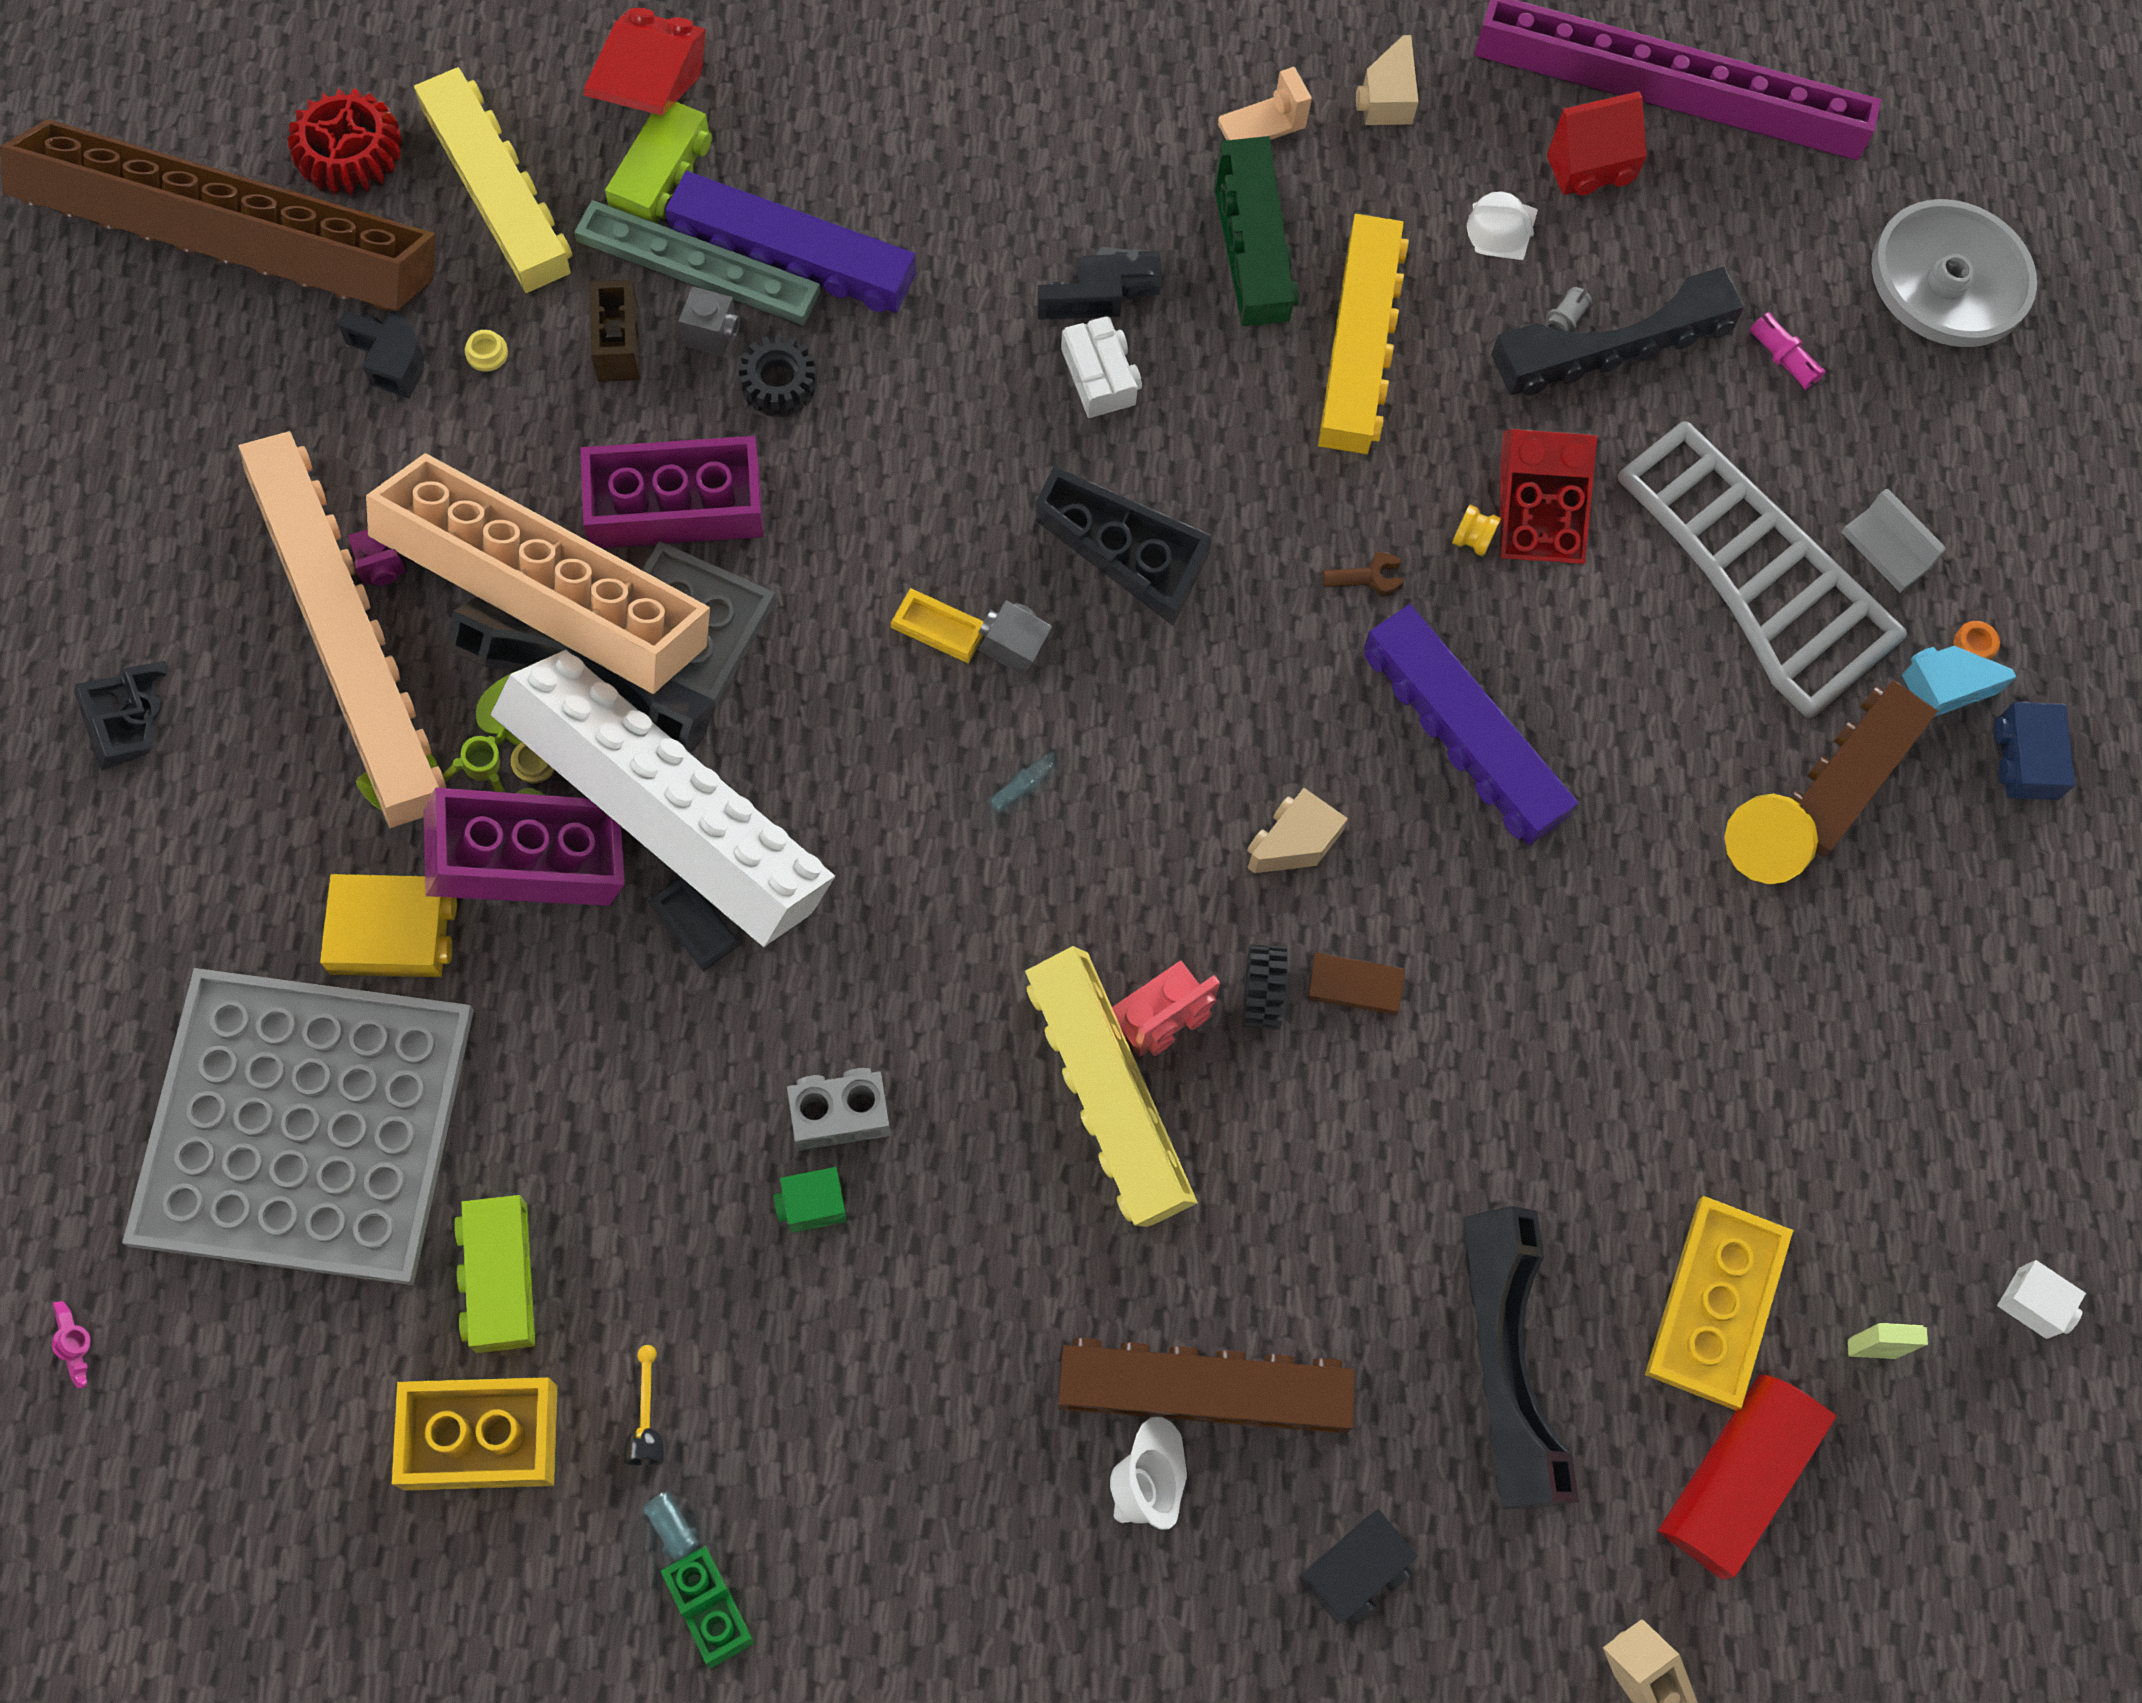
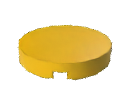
(1771, 839)

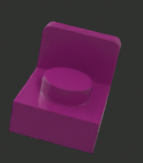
(374, 560)

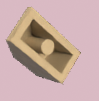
(1390, 87)
(1648, 1667)

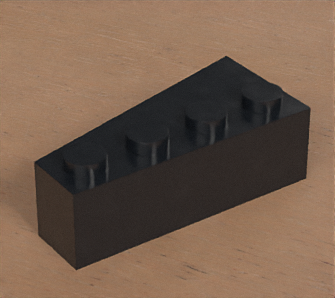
(1125, 540)

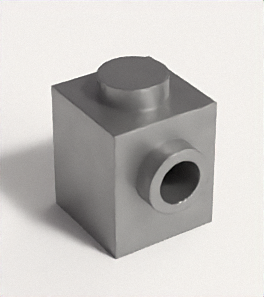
(708, 321)
(1013, 636)

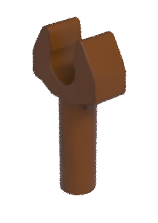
(1367, 576)

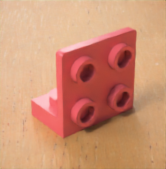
(1164, 1007)

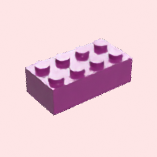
(671, 492)
(521, 848)

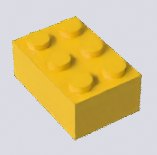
(475, 1434)

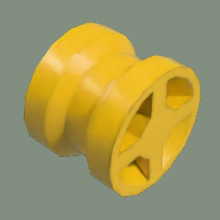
(1476, 530)

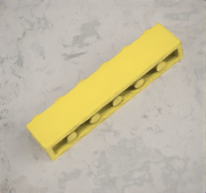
(493, 179)
(1110, 1088)

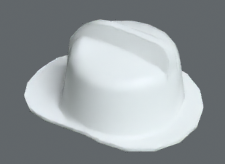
(1501, 225)
(1152, 1478)

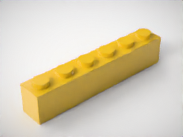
(1361, 335)

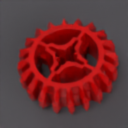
(353, 151)

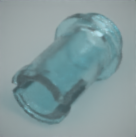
(671, 1526)

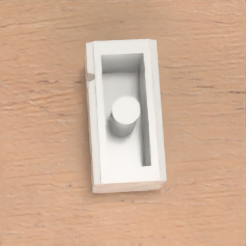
(1099, 366)

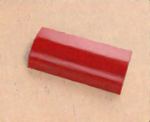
(1746, 1475)

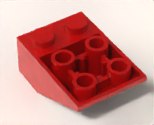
(1546, 495)

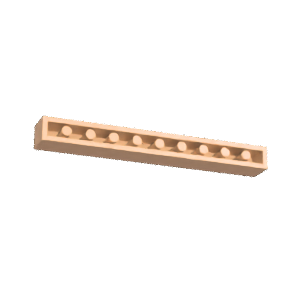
(340, 627)

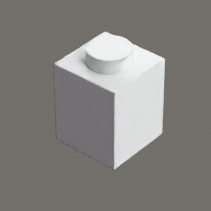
(2042, 1300)

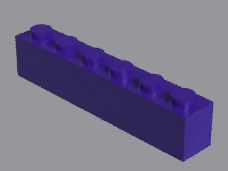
(793, 241)
(1468, 725)

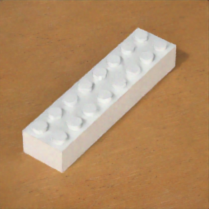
(662, 796)

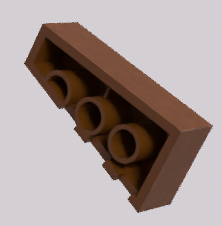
(1862, 761)

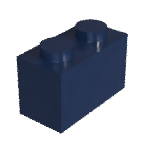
(2035, 751)

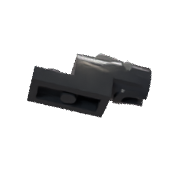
(1101, 284)

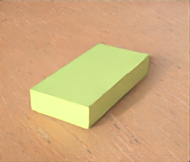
(1887, 1341)

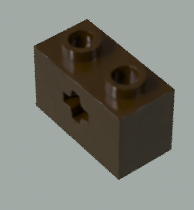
(614, 330)

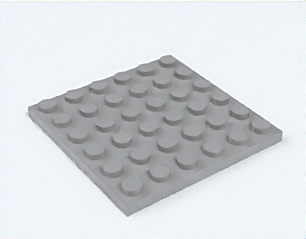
(300, 1127)

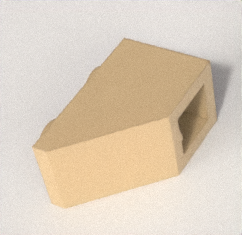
(1299, 838)

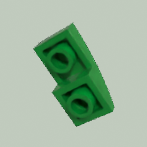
(707, 1607)

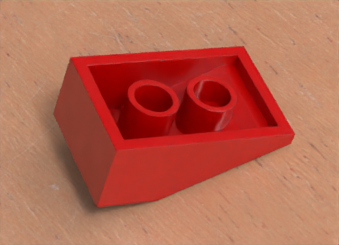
(647, 61)

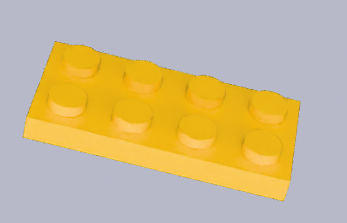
(1719, 1303)

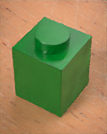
(810, 1200)

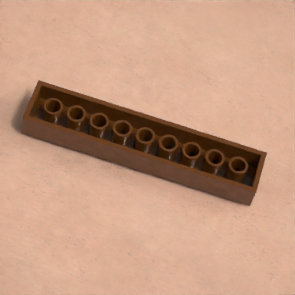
(218, 214)

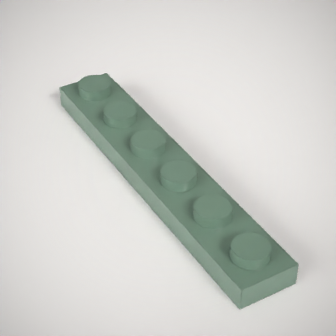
(697, 262)

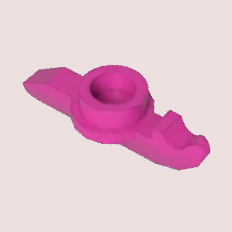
(70, 1343)

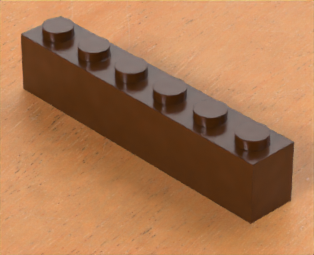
(1206, 1388)

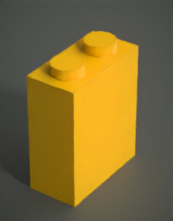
(385, 927)

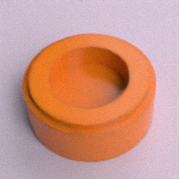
(1978, 639)

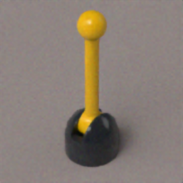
(644, 1441)

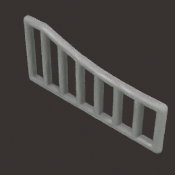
(1738, 600)

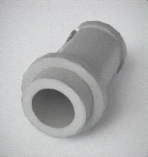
(1568, 311)

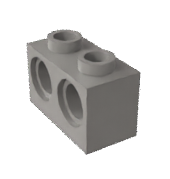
(840, 1122)

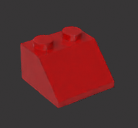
(1599, 144)

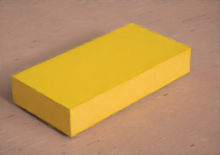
(938, 625)

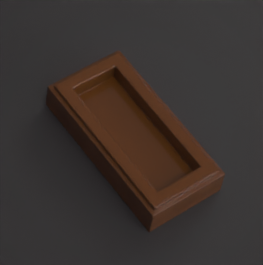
(1356, 983)

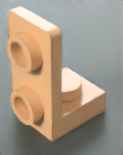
(1274, 116)

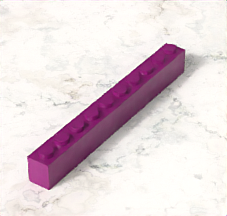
(1678, 77)

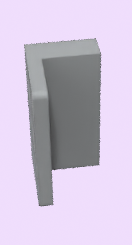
(1894, 541)

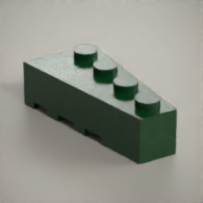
(1254, 231)

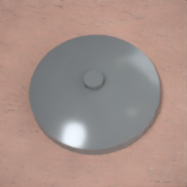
(1954, 273)

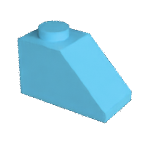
(1955, 678)

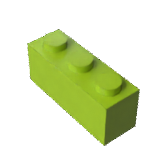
(658, 162)
(495, 1274)

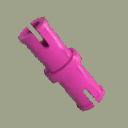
(1787, 350)

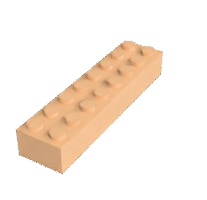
(538, 572)

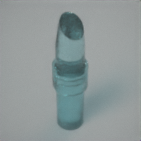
(1022, 782)

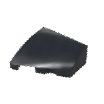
(128, 730)

